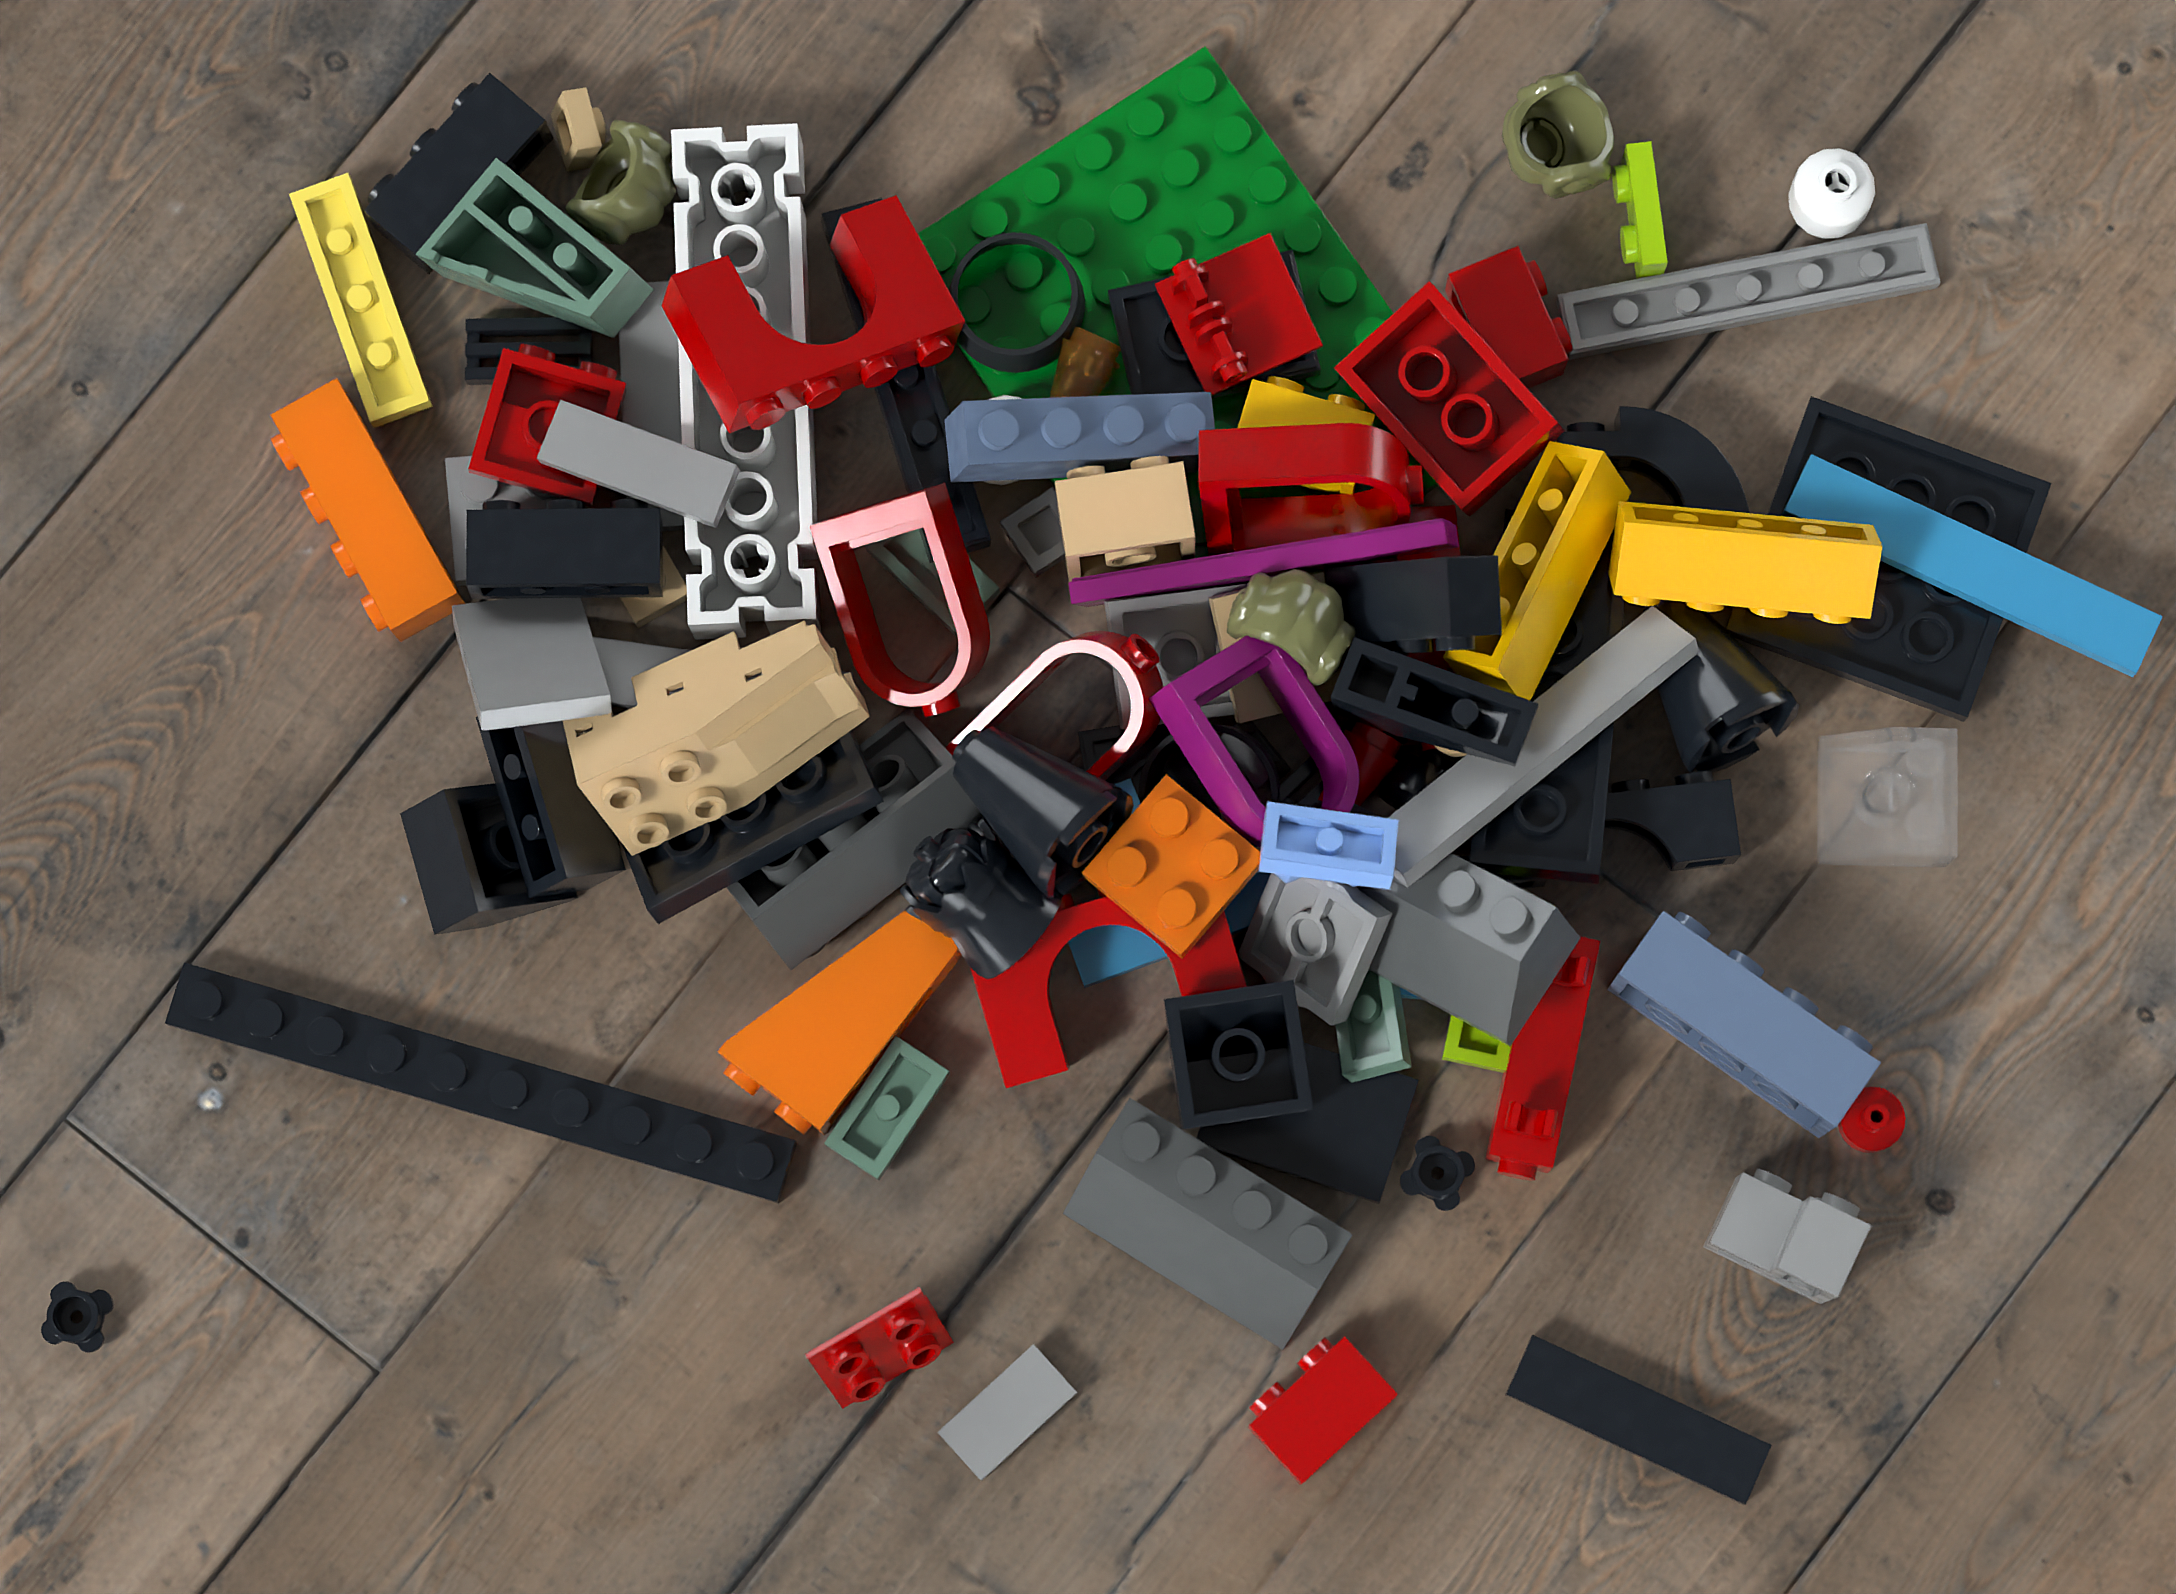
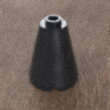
(1720, 695)
(1039, 805)

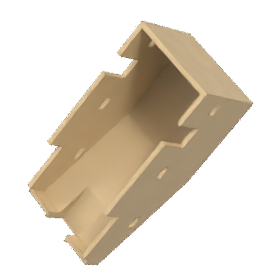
(718, 738)

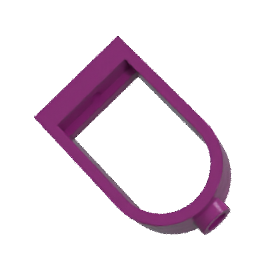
(1181, 712)

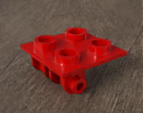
(1237, 314)
(880, 1348)

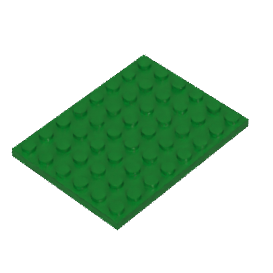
(1125, 201)

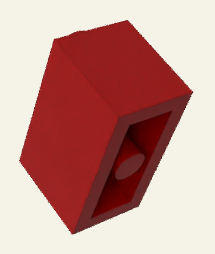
(1506, 310)
(1321, 1408)

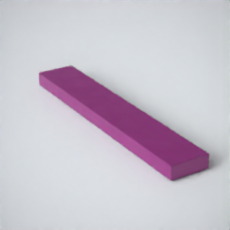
(1270, 560)

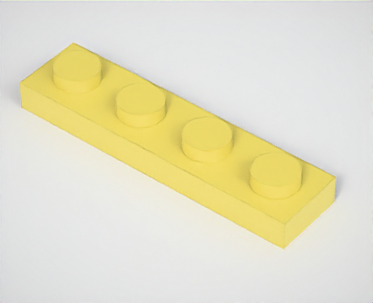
(360, 300)

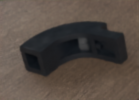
(1668, 454)

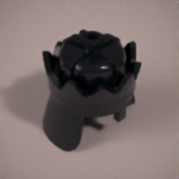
(977, 897)

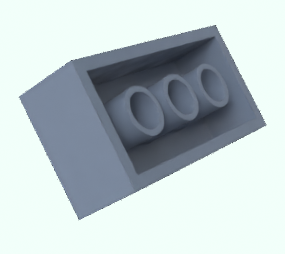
(1745, 1024)

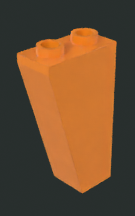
(836, 1027)

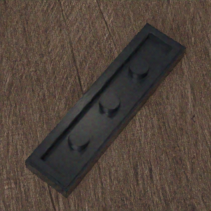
(1638, 1420)

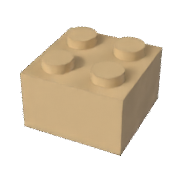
(1125, 517)

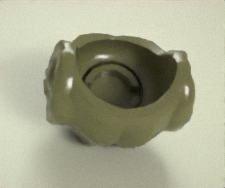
(1559, 135)
(625, 185)
(1298, 617)

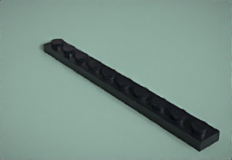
(481, 1082)

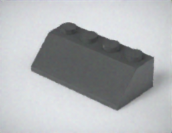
(852, 868)
(1471, 944)
(1206, 1223)

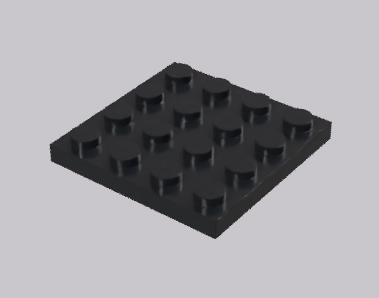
(1919, 637)

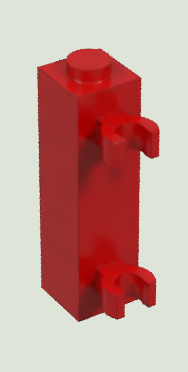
(1541, 1071)

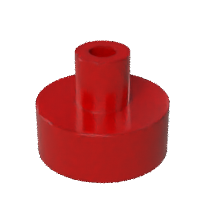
(1863, 1133)

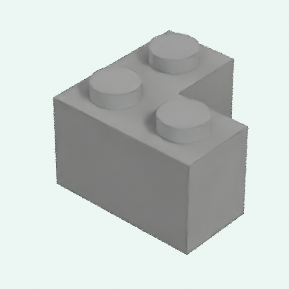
(1788, 1240)

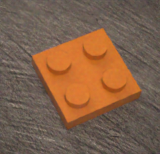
(1174, 866)

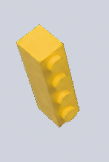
(1744, 561)
(1545, 565)

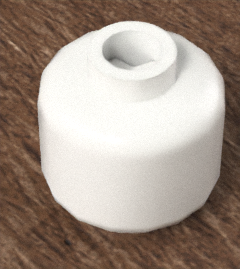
(1813, 196)

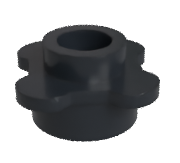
(1455, 1168)
(59, 1322)

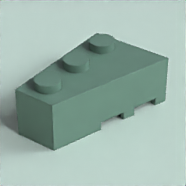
(533, 254)

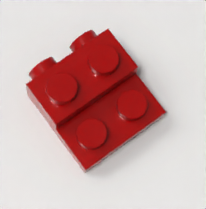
(521, 411)

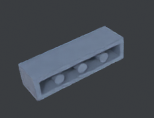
(1065, 433)

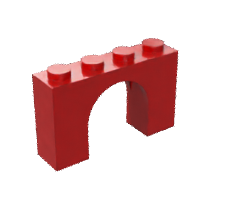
(762, 374)
(1019, 999)

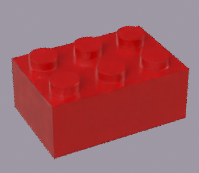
(1449, 399)

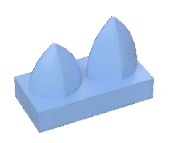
(1328, 846)

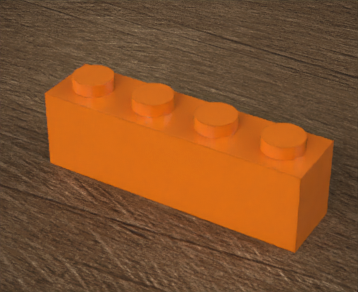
(366, 509)

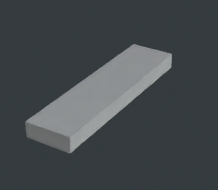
(652, 378)

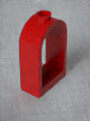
(1300, 457)
(835, 544)
(1130, 656)

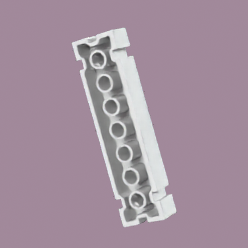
(777, 475)

